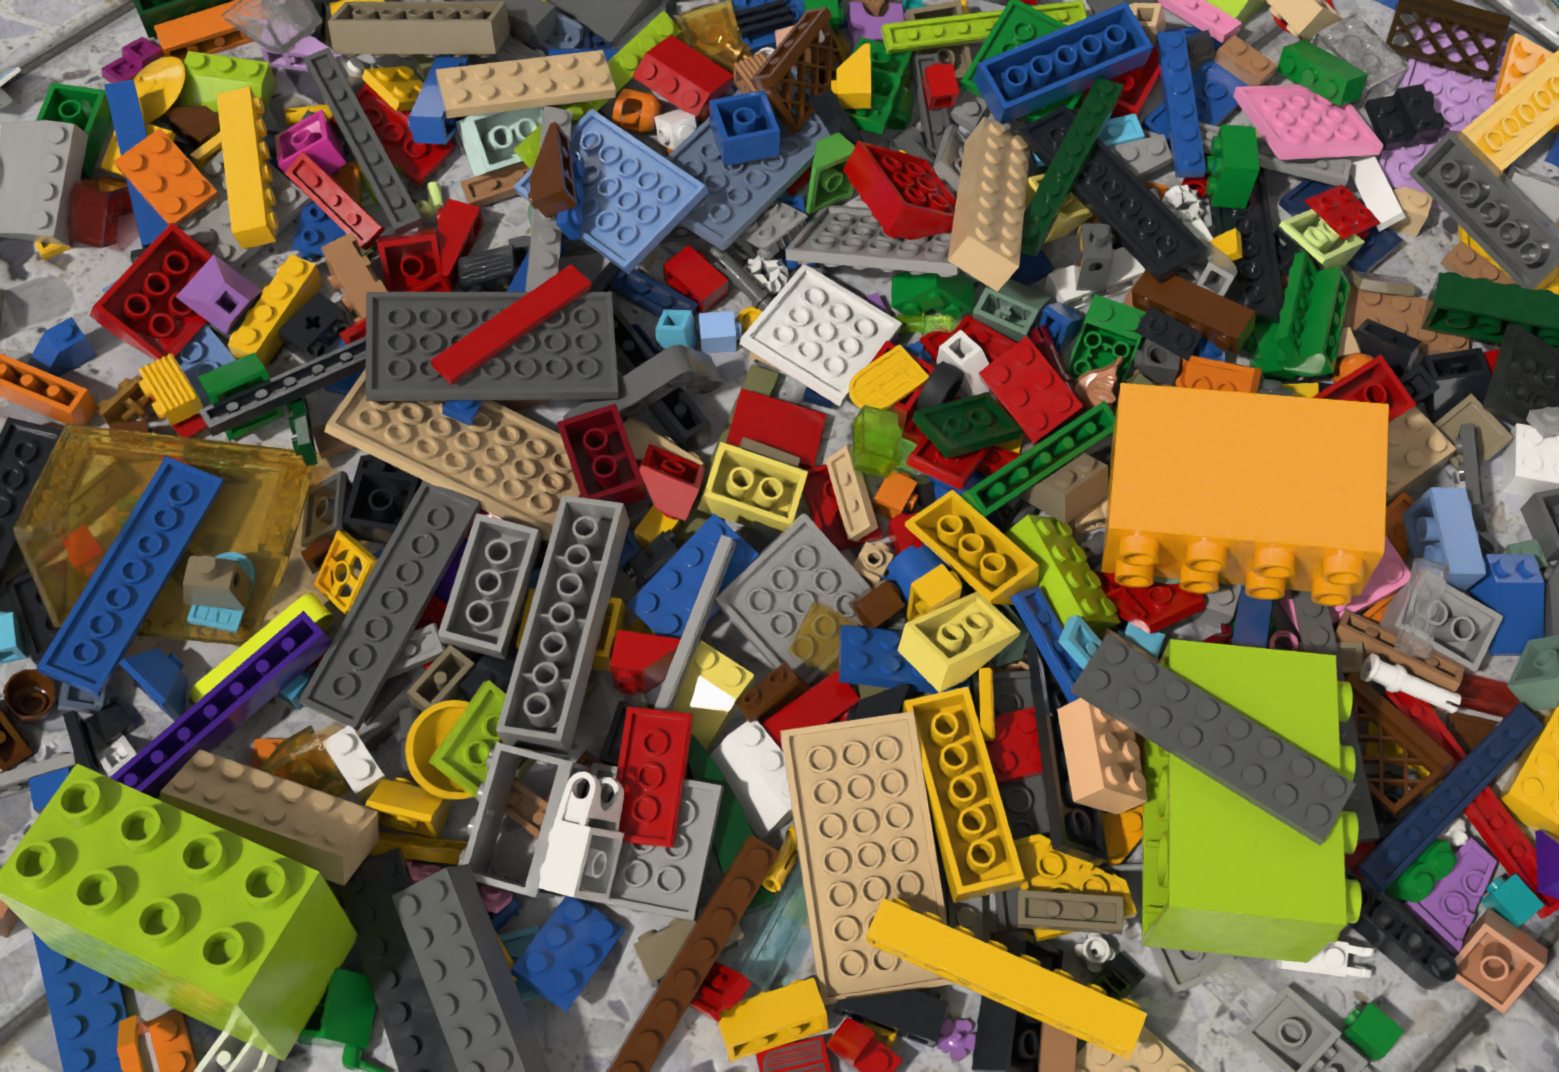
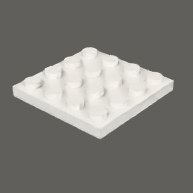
(819, 333)

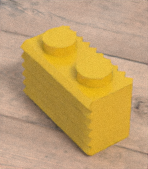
(171, 390)

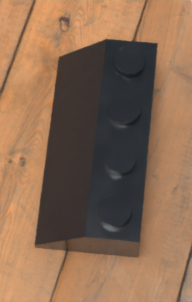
(1004, 1036)

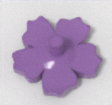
(956, 1038)

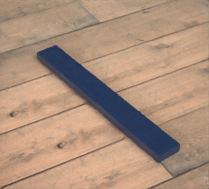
(1449, 798)

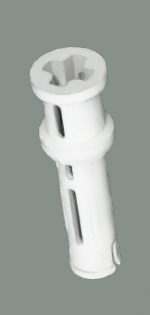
(1397, 679)

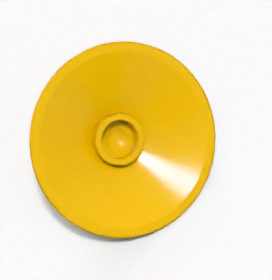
(159, 86)

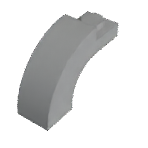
(1214, 270)

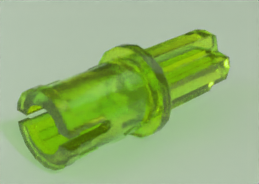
(925, 323)

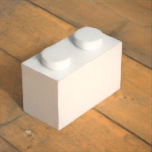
(354, 762)

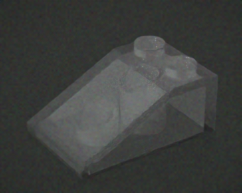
(274, 23)

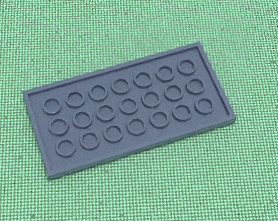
(744, 189)

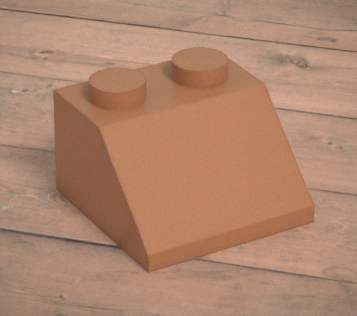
(1498, 960)

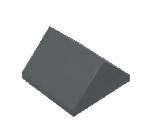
(326, 508)

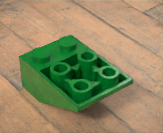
(1106, 336)

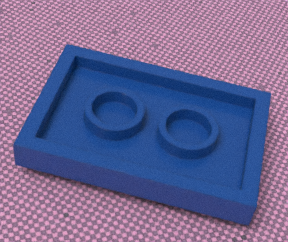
(567, 952)

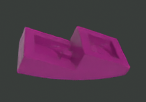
(134, 58)

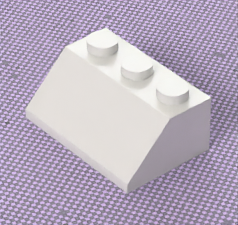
(756, 776)

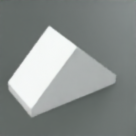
(116, 755)

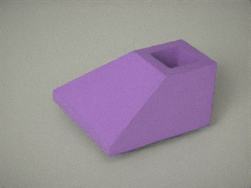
(219, 294)

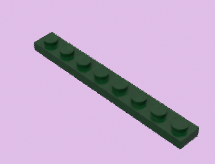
(1068, 164)

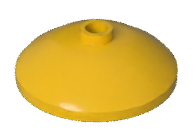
(422, 742)

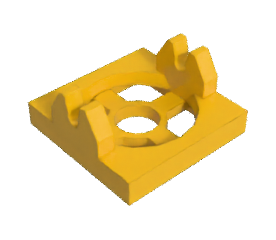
(339, 561)

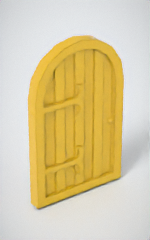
(887, 380)

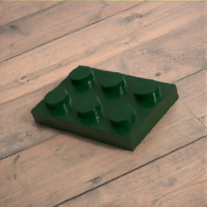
(966, 425)

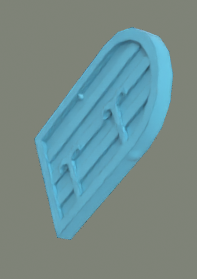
(224, 618)

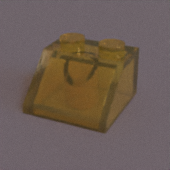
(708, 27)

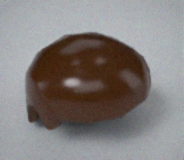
(30, 695)

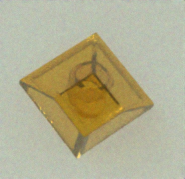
(306, 762)

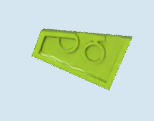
(469, 742)

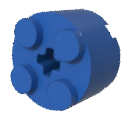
(910, 566)

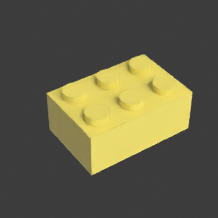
(752, 488)

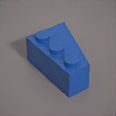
(428, 116)

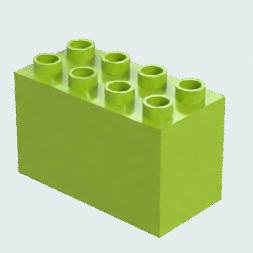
(1218, 866)
(179, 909)

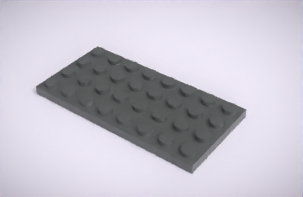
(559, 359)

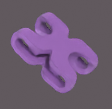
(867, 26)

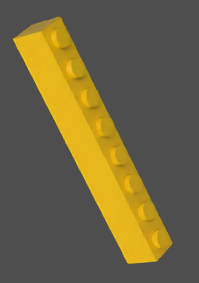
(1007, 978)

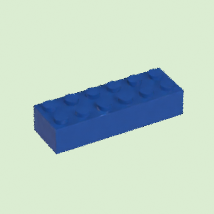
(1062, 63)

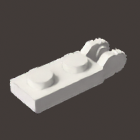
(1333, 960)

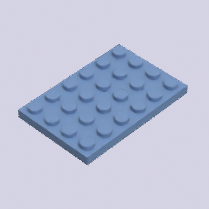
(628, 191)

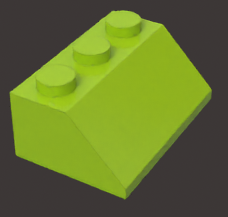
(218, 74)

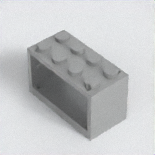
(493, 799)

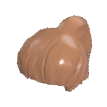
(1098, 386)

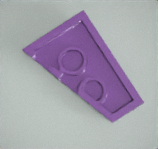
(1454, 898)

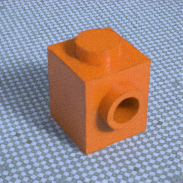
(896, 495)

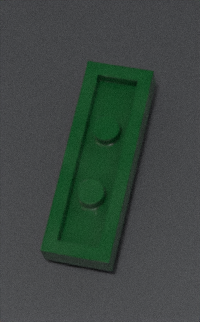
(301, 427)

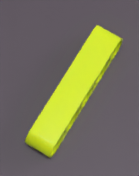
(309, 603)

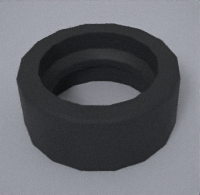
(940, 386)

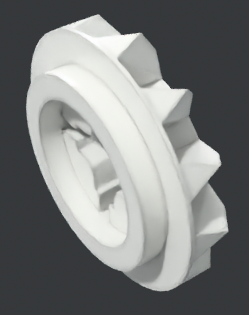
(1183, 194)
(776, 268)

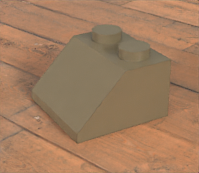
(1070, 488)

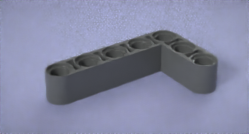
(657, 377)

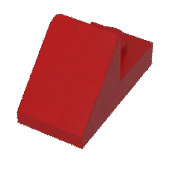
(861, 1049)

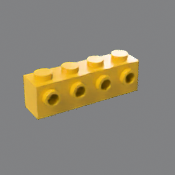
(279, 301)

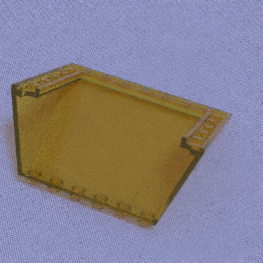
(98, 480)

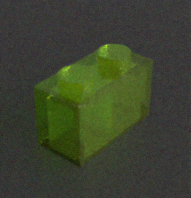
(876, 441)

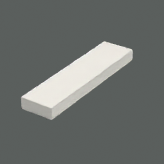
(1375, 190)

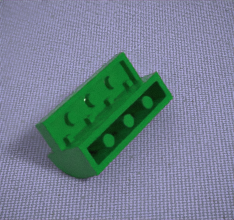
(1311, 318)

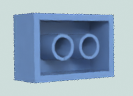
(1444, 532)

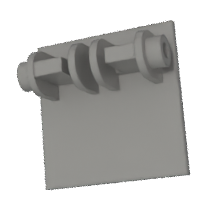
(774, 227)

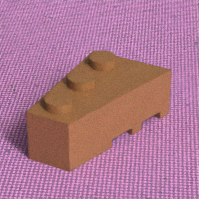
(350, 274)

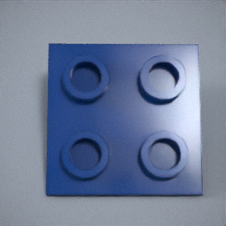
(314, 231)

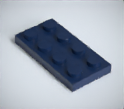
(1377, 244)

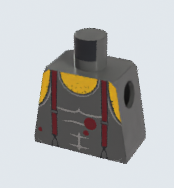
(1092, 246)

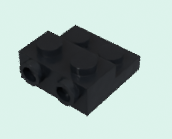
(1405, 117)

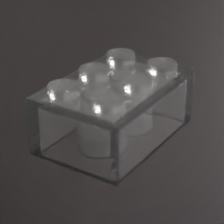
(1363, 48)

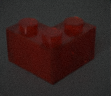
(97, 209)

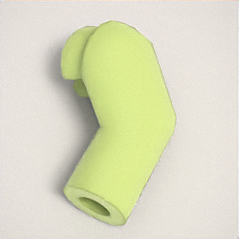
(433, 204)

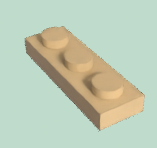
(851, 495)

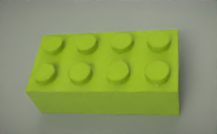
(1064, 572)

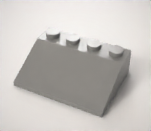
(37, 179)

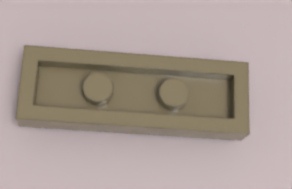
(1070, 912)

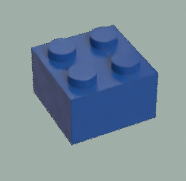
(744, 127)

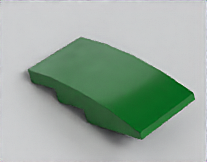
(886, 81)

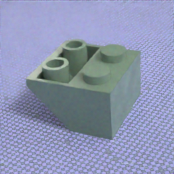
(1011, 310)

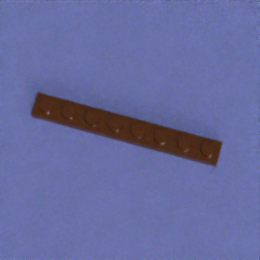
(695, 957)

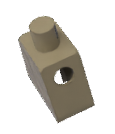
(212, 583)

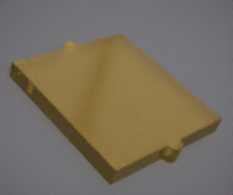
(819, 639)

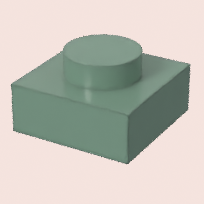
(1528, 547)

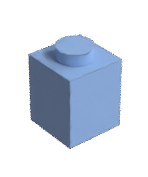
(718, 332)

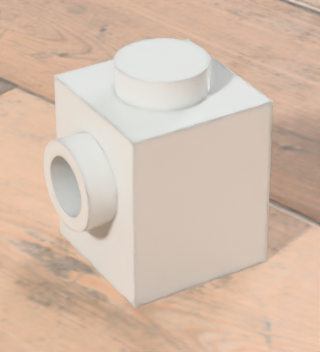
(674, 127)

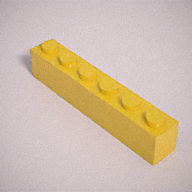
(246, 168)

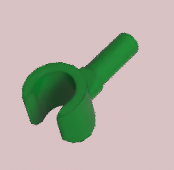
(352, 1060)

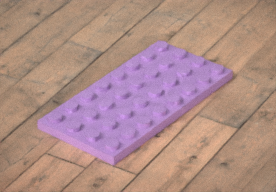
(1455, 96)

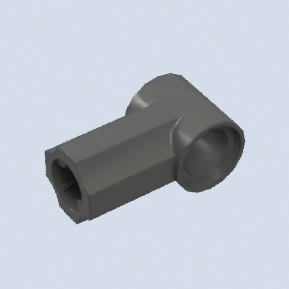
(912, 143)

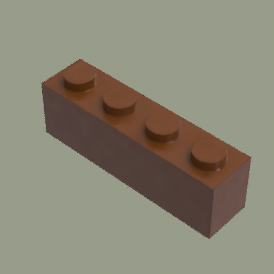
(1208, 313)

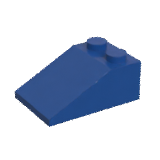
(1515, 591)

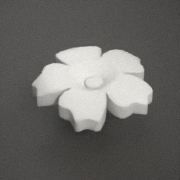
(1454, 833)

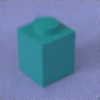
(1511, 900)

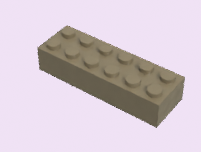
(419, 28)

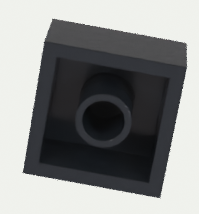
(378, 504)

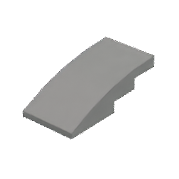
(1299, 1039)

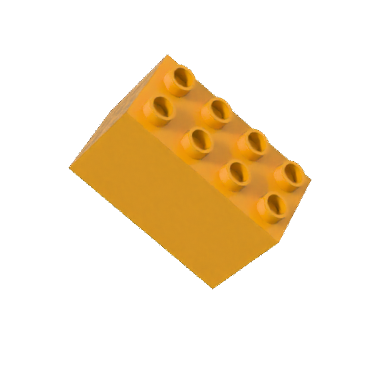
(1246, 492)

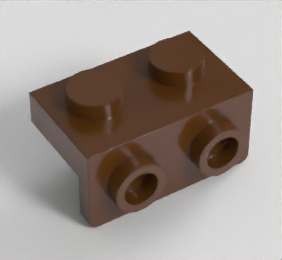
(772, 694)

